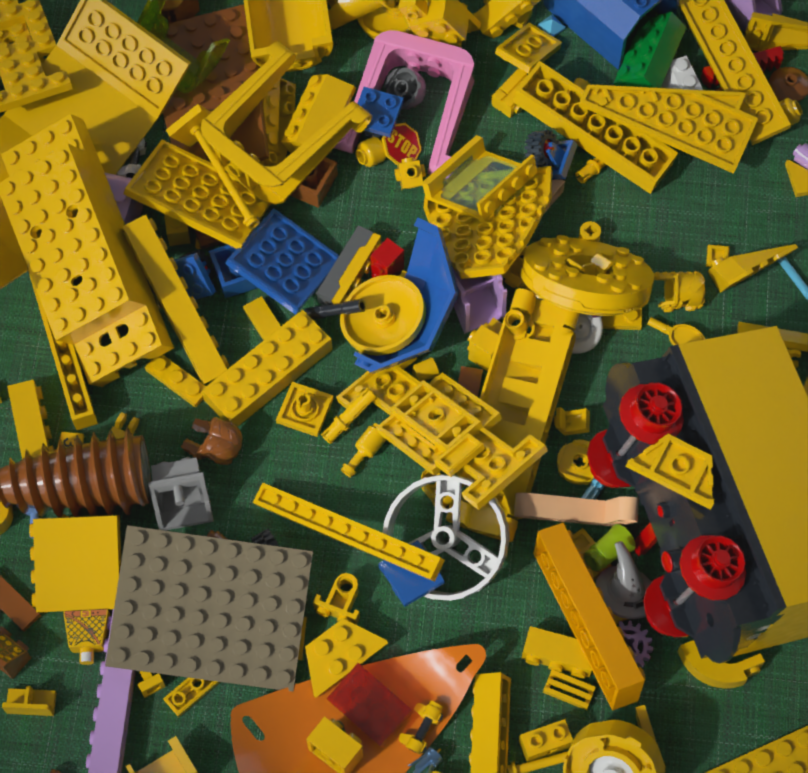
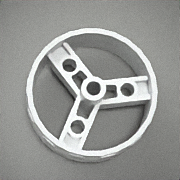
(445, 485)

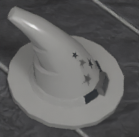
(624, 586)

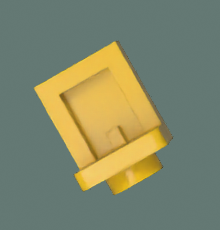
(572, 421)

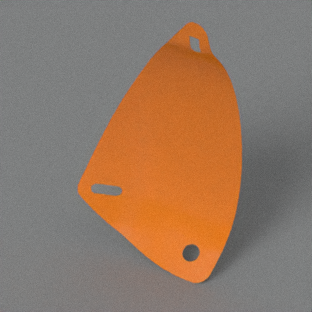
(292, 716)

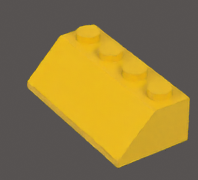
(318, 105)

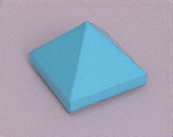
(551, 25)

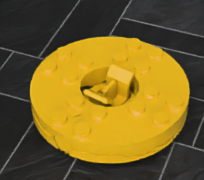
(587, 276)

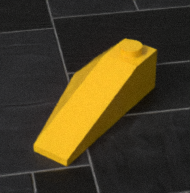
(739, 267)

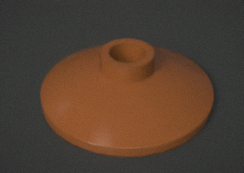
(784, 89)

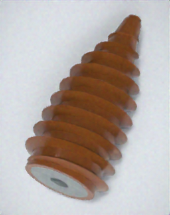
(80, 477)

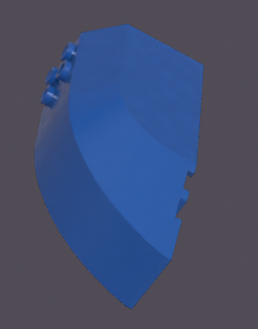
(606, 22)

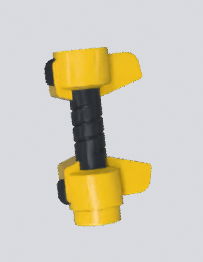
(432, 715)

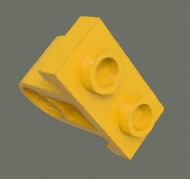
(339, 602)

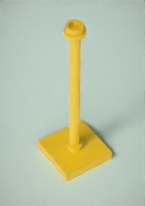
(188, 131)
(643, 723)

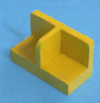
(30, 702)

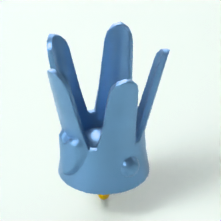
(430, 758)

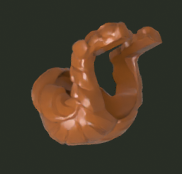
(220, 445)

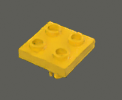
(304, 409)

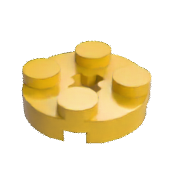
(568, 469)

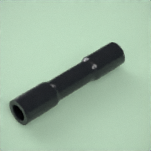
(346, 307)

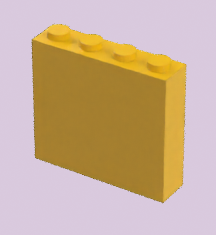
(75, 562)

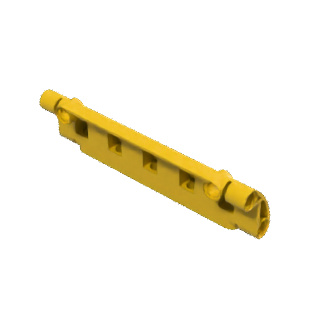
(524, 389)

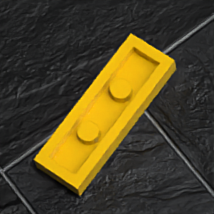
(176, 379)

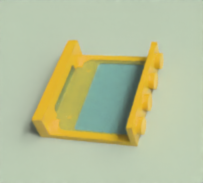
(477, 180)

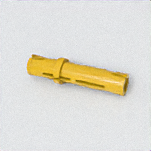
(349, 415)

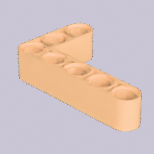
(577, 510)

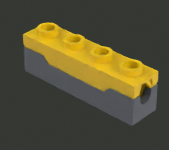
(349, 267)

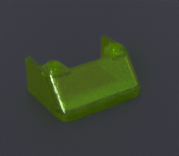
(200, 67)

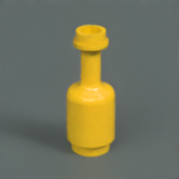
(367, 446)

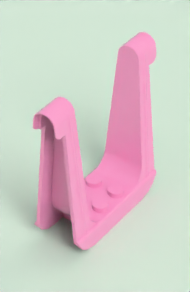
(422, 54)

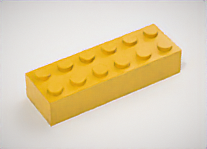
(267, 369)

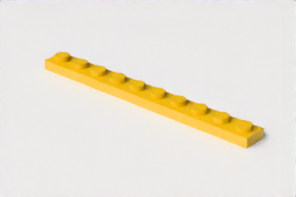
(349, 532)

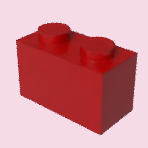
(387, 259)

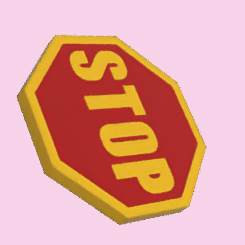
(402, 144)

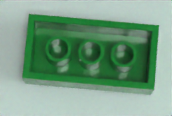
(651, 52)

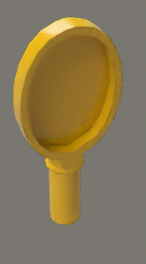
(679, 333)

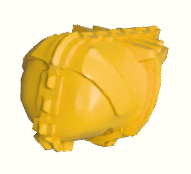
(682, 290)

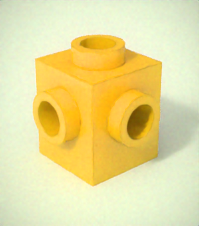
(410, 181)

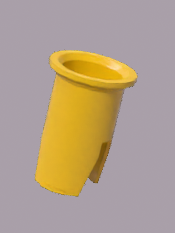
(349, 10)

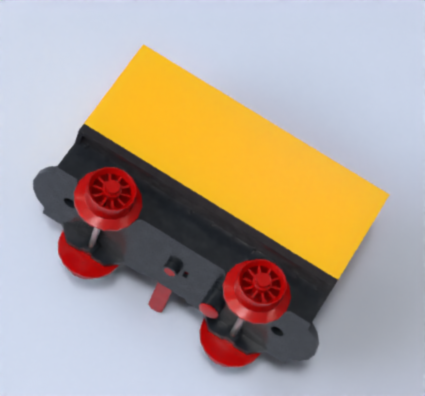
(743, 566)

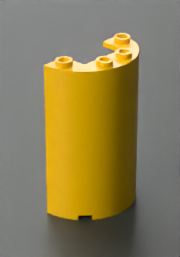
(297, 24)

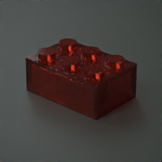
(369, 705)

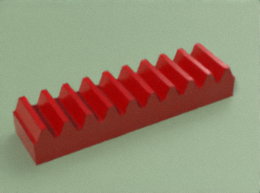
(765, 59)

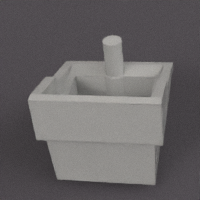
(179, 494)

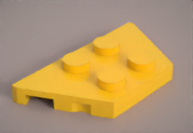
(677, 468)
(337, 652)

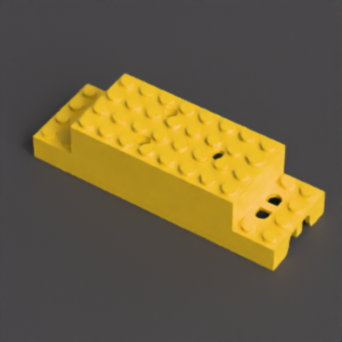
(45, 184)

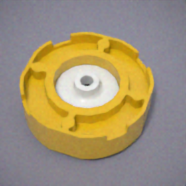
(613, 748)

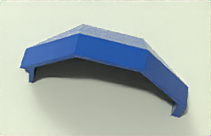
(434, 277)

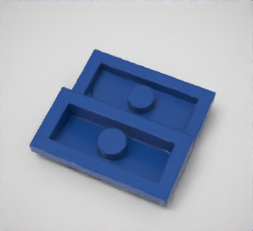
(407, 584)

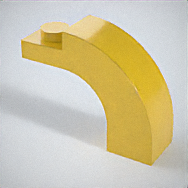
(716, 674)

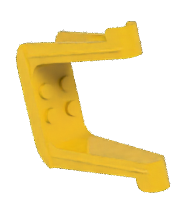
(275, 182)

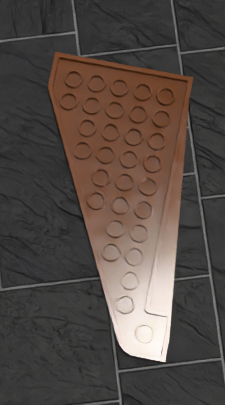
(230, 73)

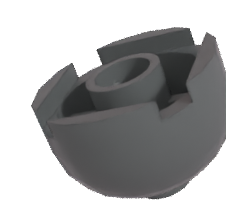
(406, 84)

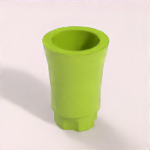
(604, 550)

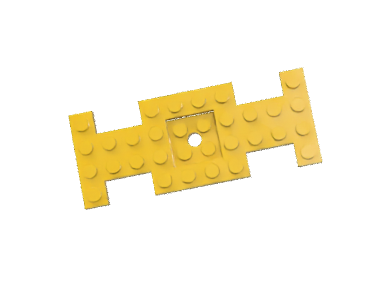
(20, 61)
(460, 411)

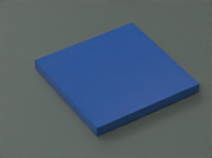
(283, 261)

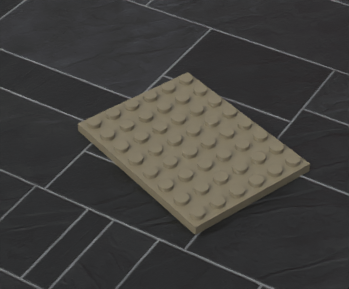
(209, 608)

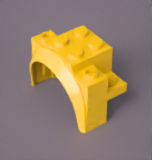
(440, 21)

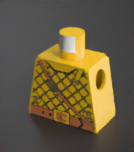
(86, 632)

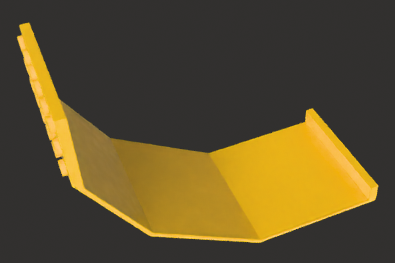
(119, 90)

